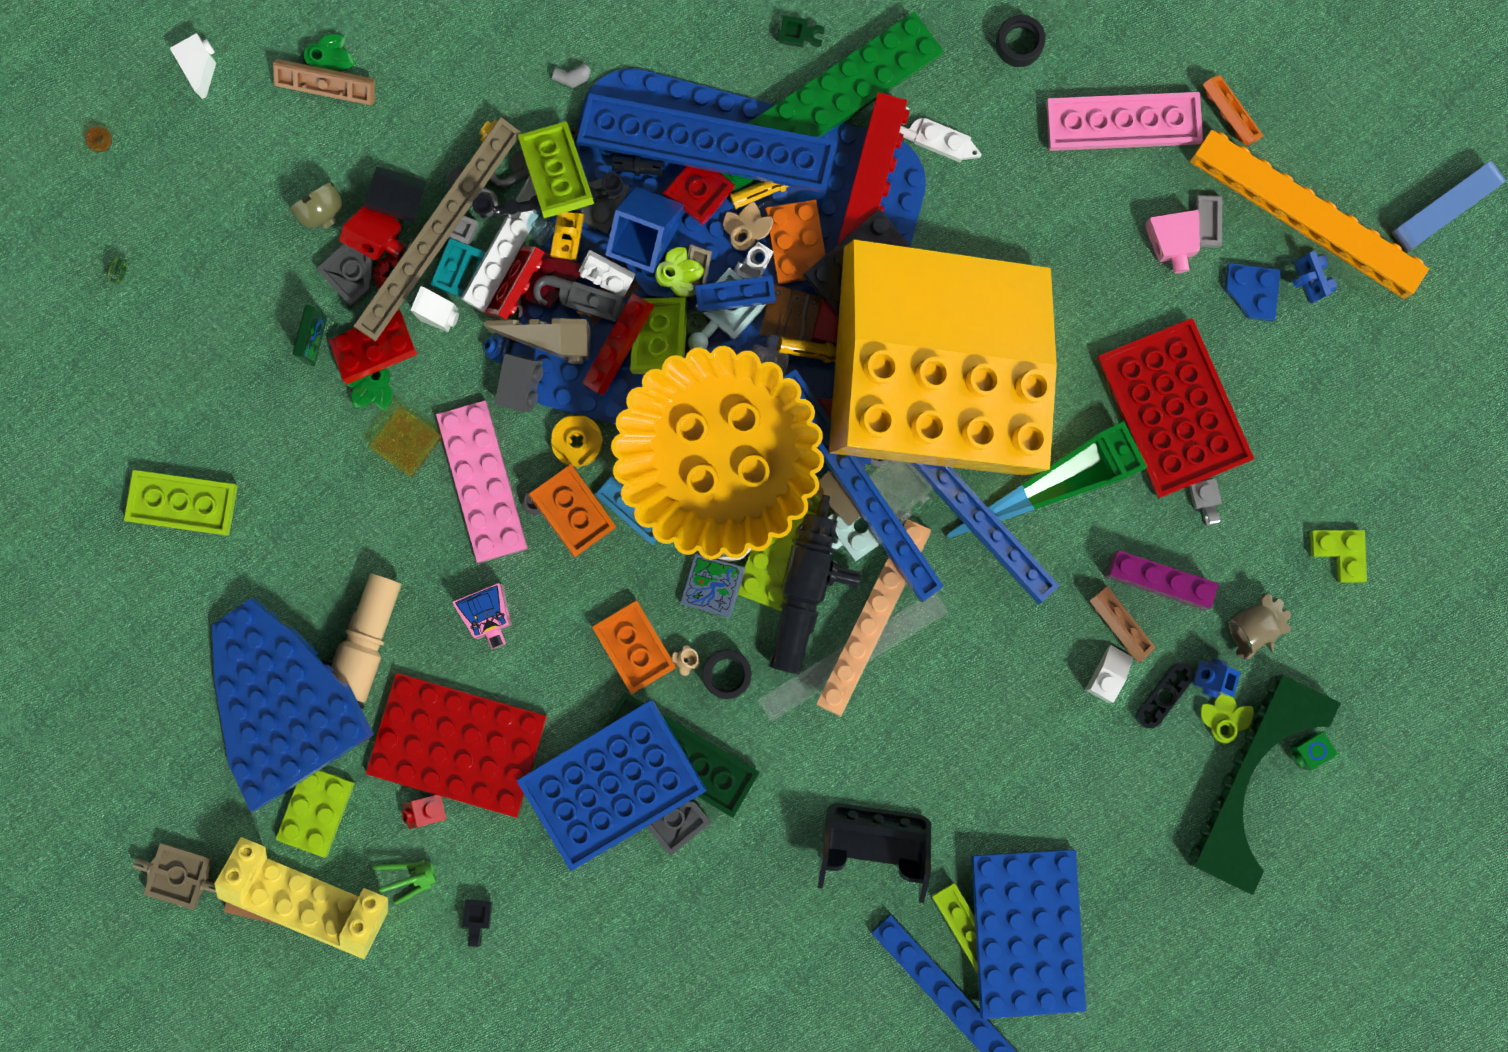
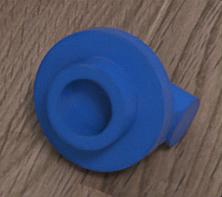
(496, 347)

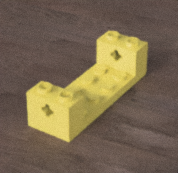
(300, 900)

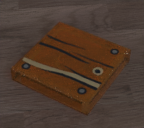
(792, 314)

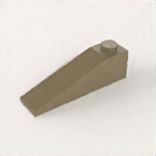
(563, 338)

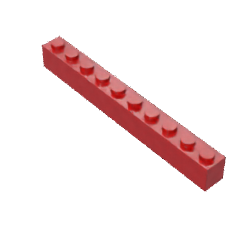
(868, 185)

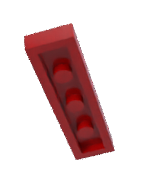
(618, 344)

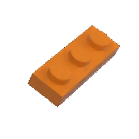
(1232, 110)

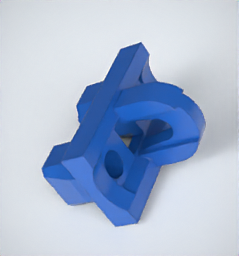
(1310, 269)

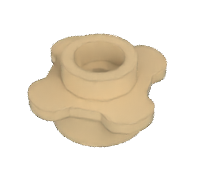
(691, 657)

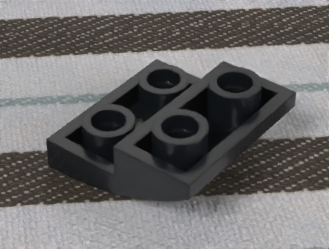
(395, 194)

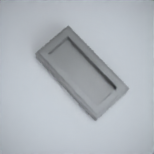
(1209, 220)

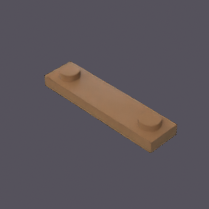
(324, 82)

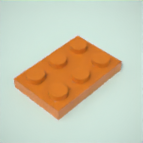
(795, 239)
(572, 510)
(634, 647)

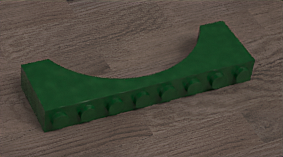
(1223, 843)

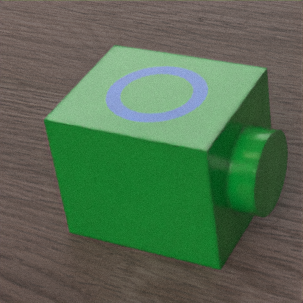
(1313, 751)

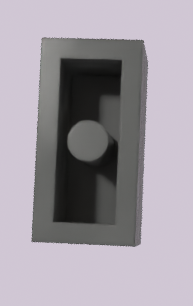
(519, 382)

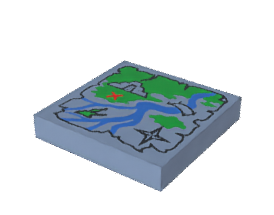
(713, 586)

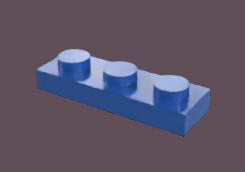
(735, 294)

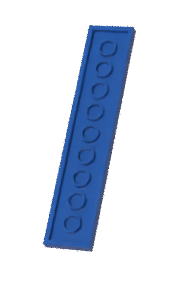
(707, 143)

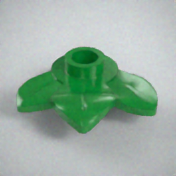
(332, 54)
(369, 390)

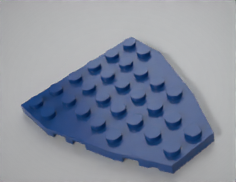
(278, 704)

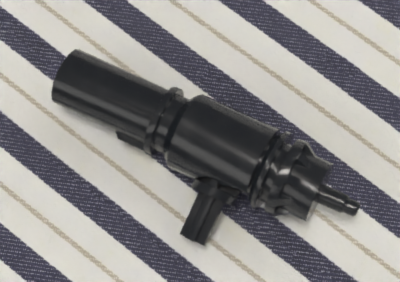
(805, 586)

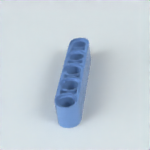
(1448, 206)

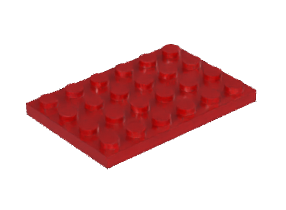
(1175, 408)
(456, 744)

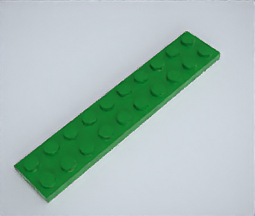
(851, 83)

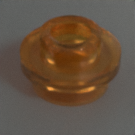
(92, 136)

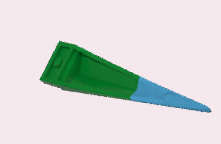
(1095, 464)

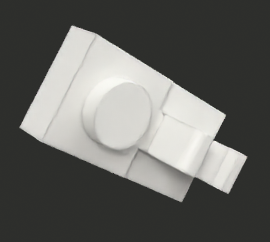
(606, 274)

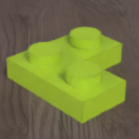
(1348, 548)

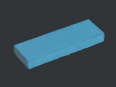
(610, 495)

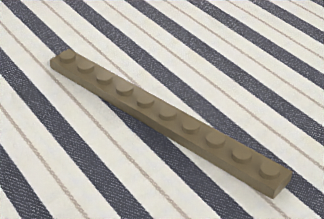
(437, 229)

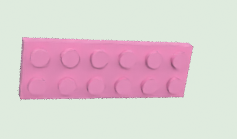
(1124, 121)
(482, 481)

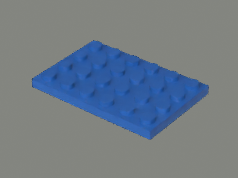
(611, 785)
(1028, 933)

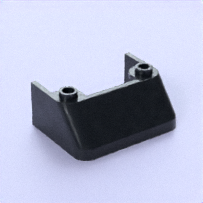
(877, 837)

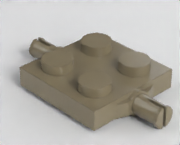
(177, 875)

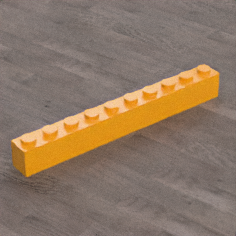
(1309, 214)

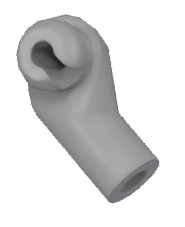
(574, 77)

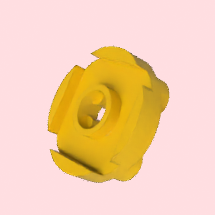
(576, 455)

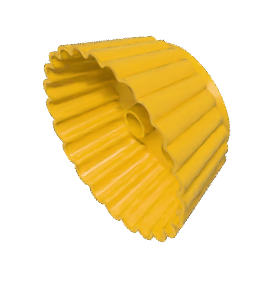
(717, 452)

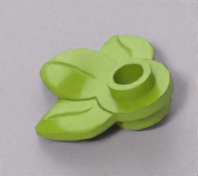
(683, 272)
(1226, 713)

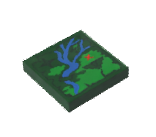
(309, 335)

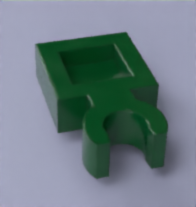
(795, 32)

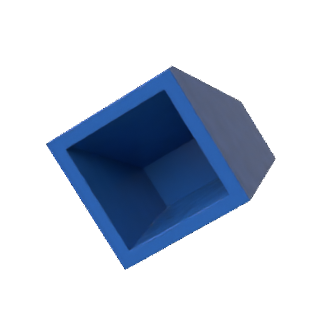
(643, 229)

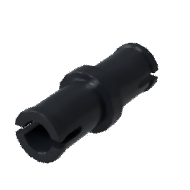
(638, 165)

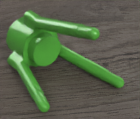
(422, 875)

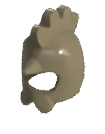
(1259, 626)

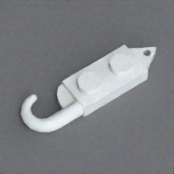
(941, 140)

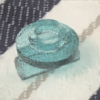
(542, 229)

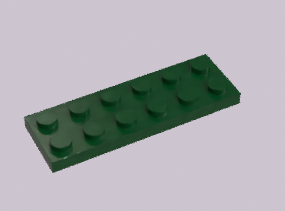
(721, 773)

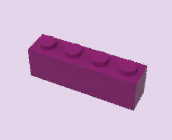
(1161, 580)

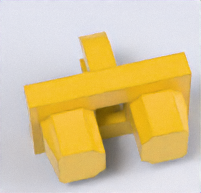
(571, 225)

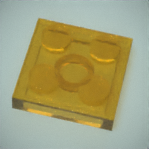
(405, 442)

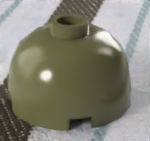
(318, 207)

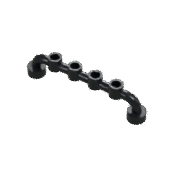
(484, 206)

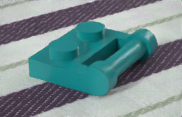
(454, 266)

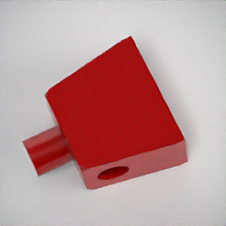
(372, 234)

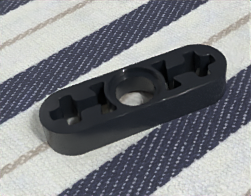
(1153, 696)

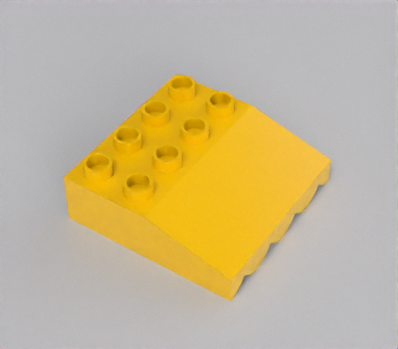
(944, 360)

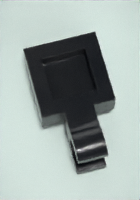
(476, 916)

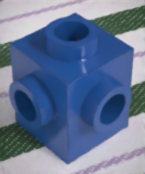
(1216, 678)

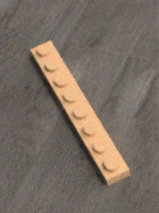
(868, 629)

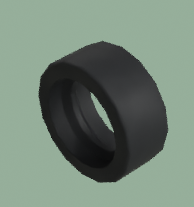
(1028, 23)
(707, 674)

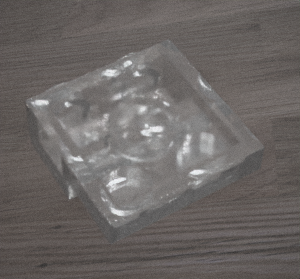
(901, 487)

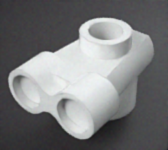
(750, 267)

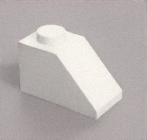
(196, 62)
(434, 310)
(1110, 675)

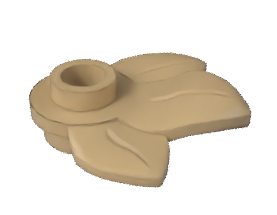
(748, 224)

